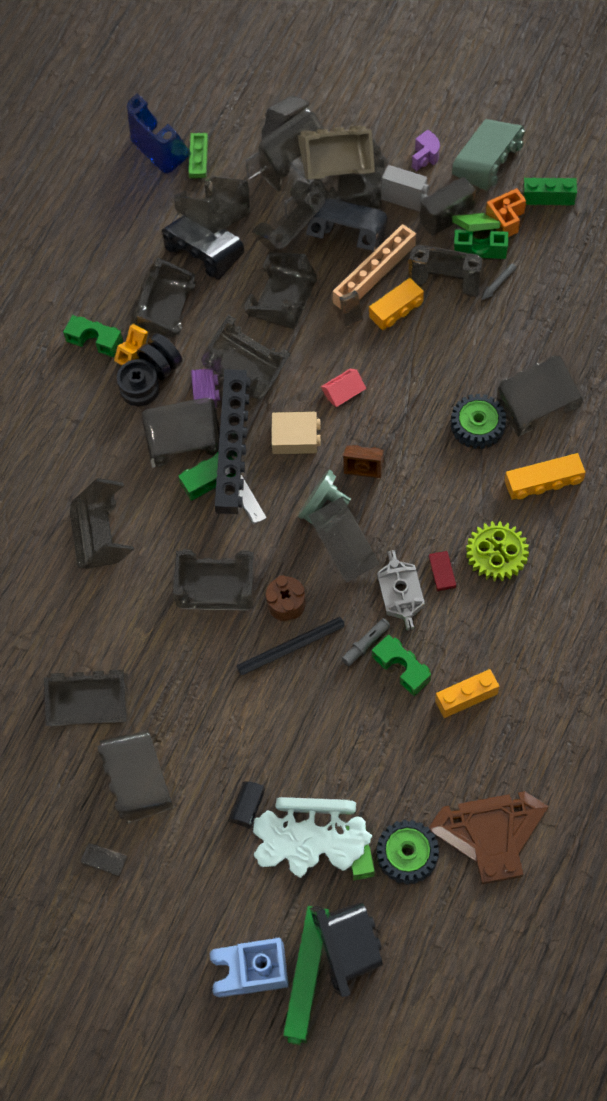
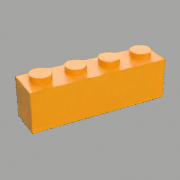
(544, 476)

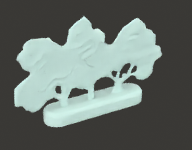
(305, 840)

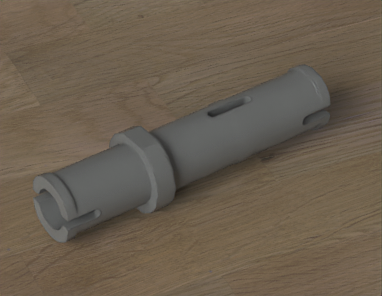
(359, 648)

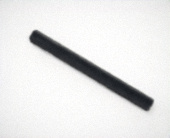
(290, 646)

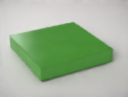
(476, 222)

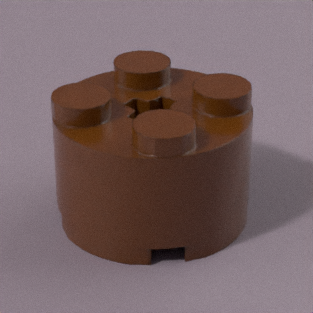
(285, 598)

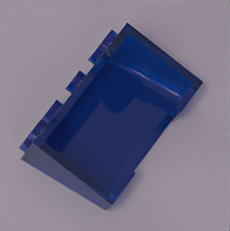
(164, 153)

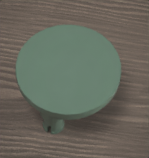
(322, 492)

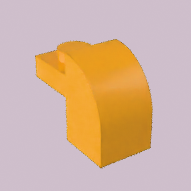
(127, 350)

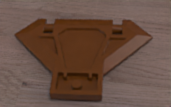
(491, 832)

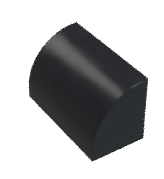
(247, 804)

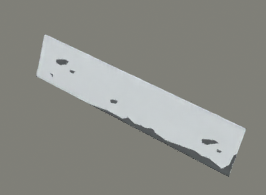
(251, 505)

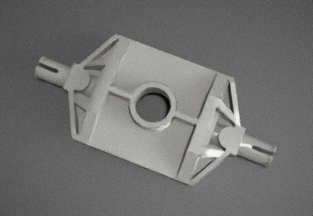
(400, 603)

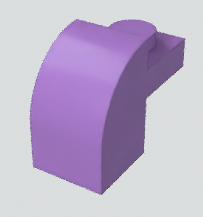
(427, 150)

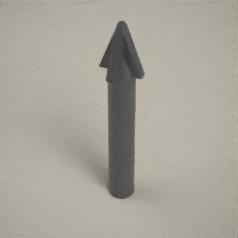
(489, 290)

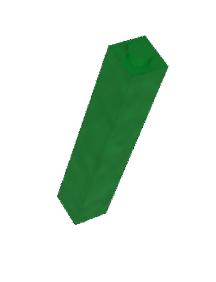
(304, 983)

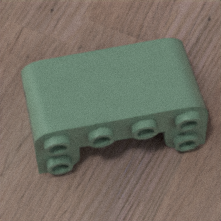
(486, 151)

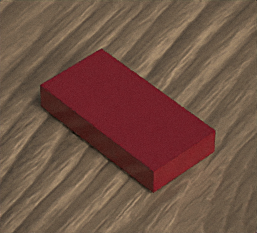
(442, 571)

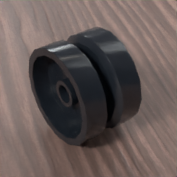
(161, 355)
(138, 382)

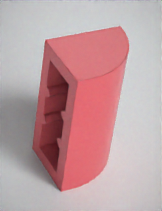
(343, 387)

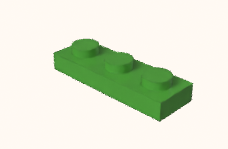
(198, 155)

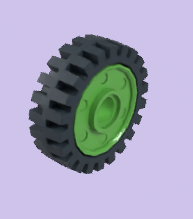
(474, 433)
(402, 867)

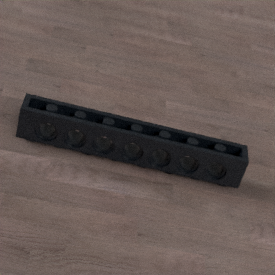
(231, 503)

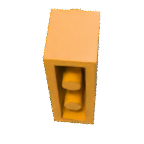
(396, 304)
(467, 693)

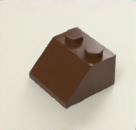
(363, 461)

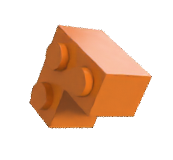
(506, 210)

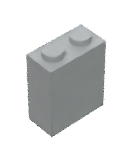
(404, 187)

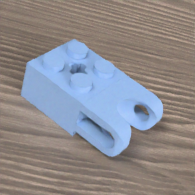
(246, 964)

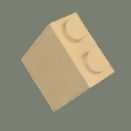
(295, 432)

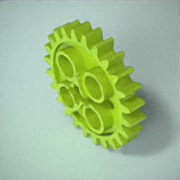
(511, 542)

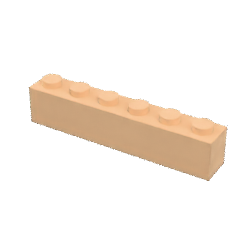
(377, 264)

